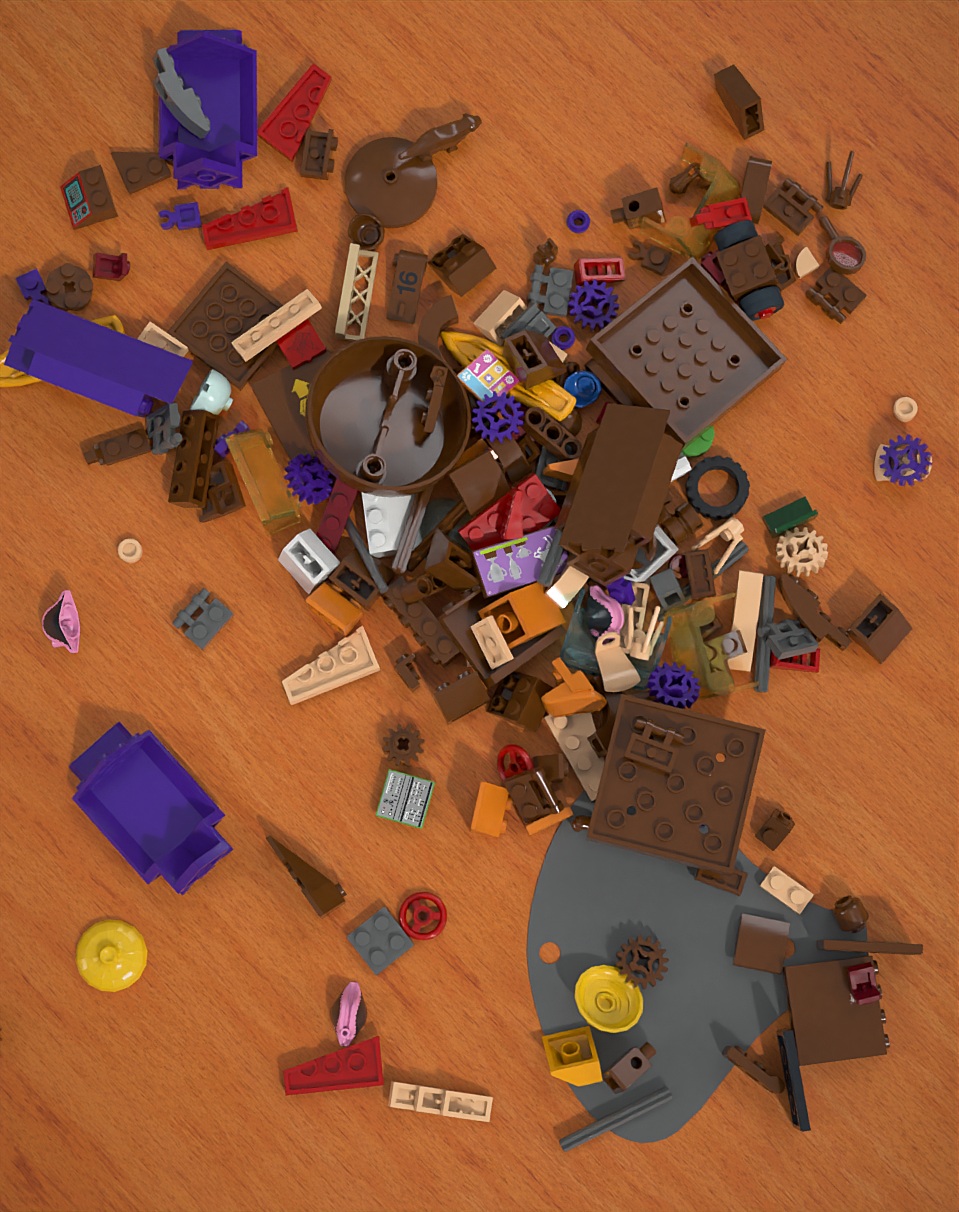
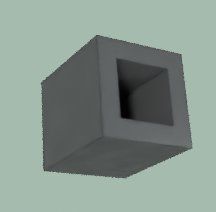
(668, 589)

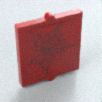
(301, 344)

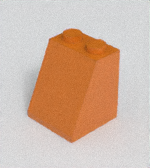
(524, 614)

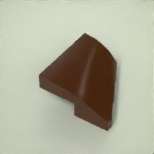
(780, 263)
(223, 493)

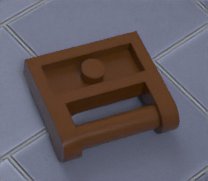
(527, 797)

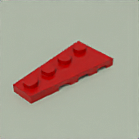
(293, 116)
(263, 220)
(343, 1069)

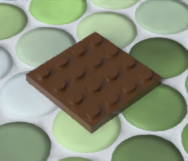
(218, 317)

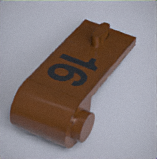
(406, 285)

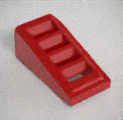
(589, 263)
(513, 519)
(784, 665)

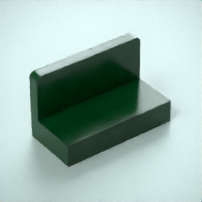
(789, 517)

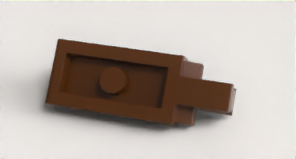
(434, 396)
(119, 448)

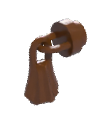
(682, 181)

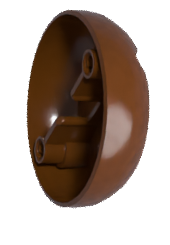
(369, 414)

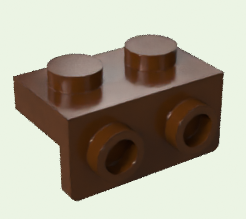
(318, 154)

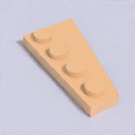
(340, 665)
(572, 735)

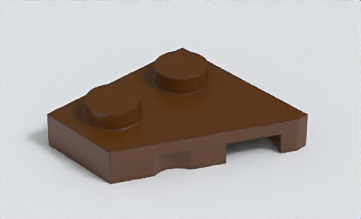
(140, 169)

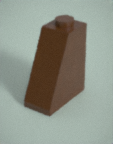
(740, 101)

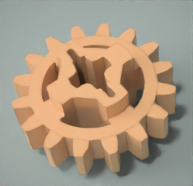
(801, 559)

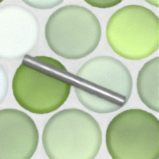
(366, 557)

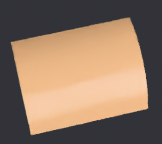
(500, 316)

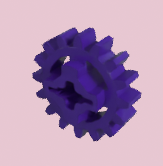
(585, 309)
(509, 420)
(910, 453)
(307, 477)
(673, 686)

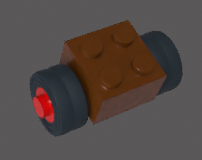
(748, 270)

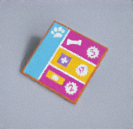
(487, 375)

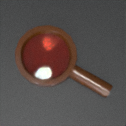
(844, 252)

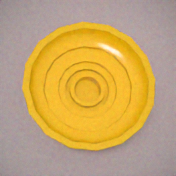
(111, 955)
(607, 1000)

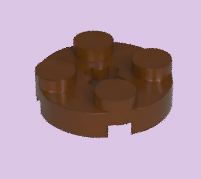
(68, 275)

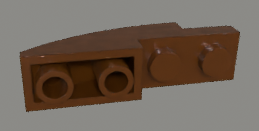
(803, 607)

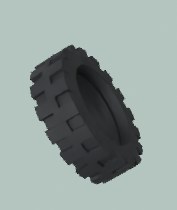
(717, 463)

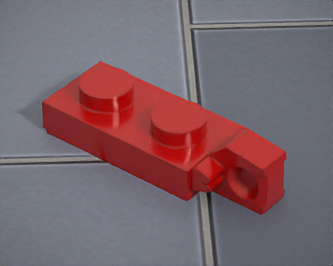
(722, 214)

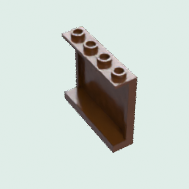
(458, 621)
(826, 1016)

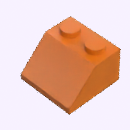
(334, 608)
(490, 809)

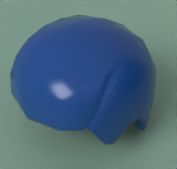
(584, 387)

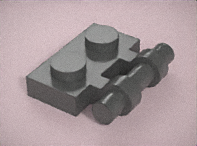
(557, 292)
(161, 428)
(208, 623)
(791, 641)

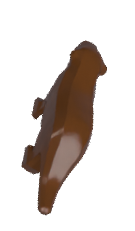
(442, 138)

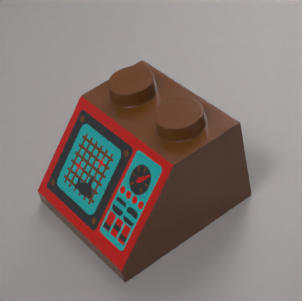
(88, 198)

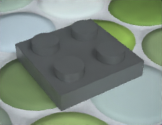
(380, 940)

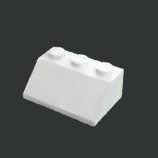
(386, 522)

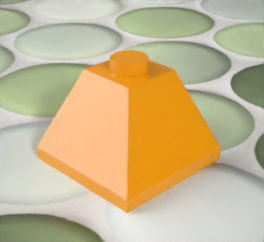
(573, 1056)

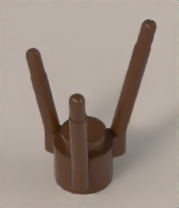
(840, 197)

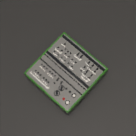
(405, 799)

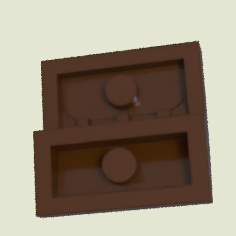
(479, 482)
(761, 944)

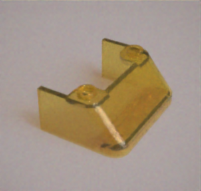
(678, 231)
(264, 480)
(689, 650)

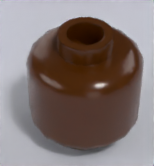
(850, 914)

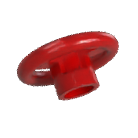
(518, 763)
(441, 916)

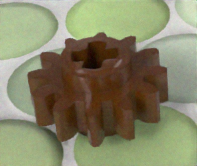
(412, 745)

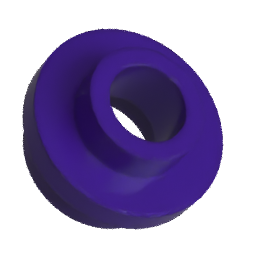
(581, 215)
(563, 330)

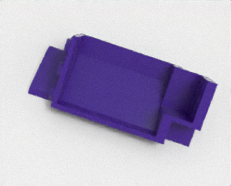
(226, 81)
(94, 360)
(149, 808)

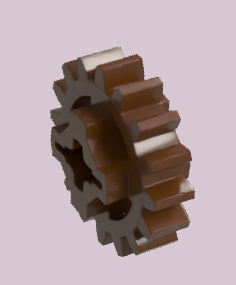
(636, 952)

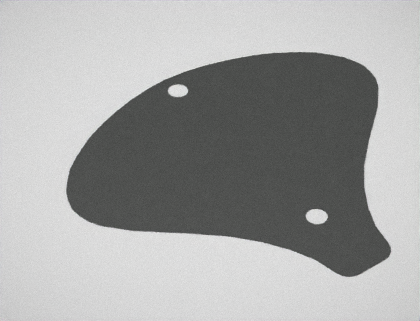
(603, 895)

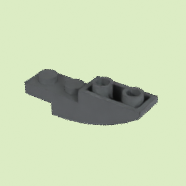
(182, 103)

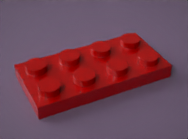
(538, 510)

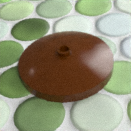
(394, 201)

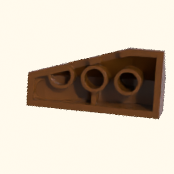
(317, 888)

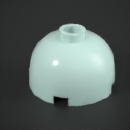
(213, 394)

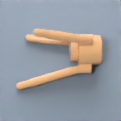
(728, 531)
(643, 648)

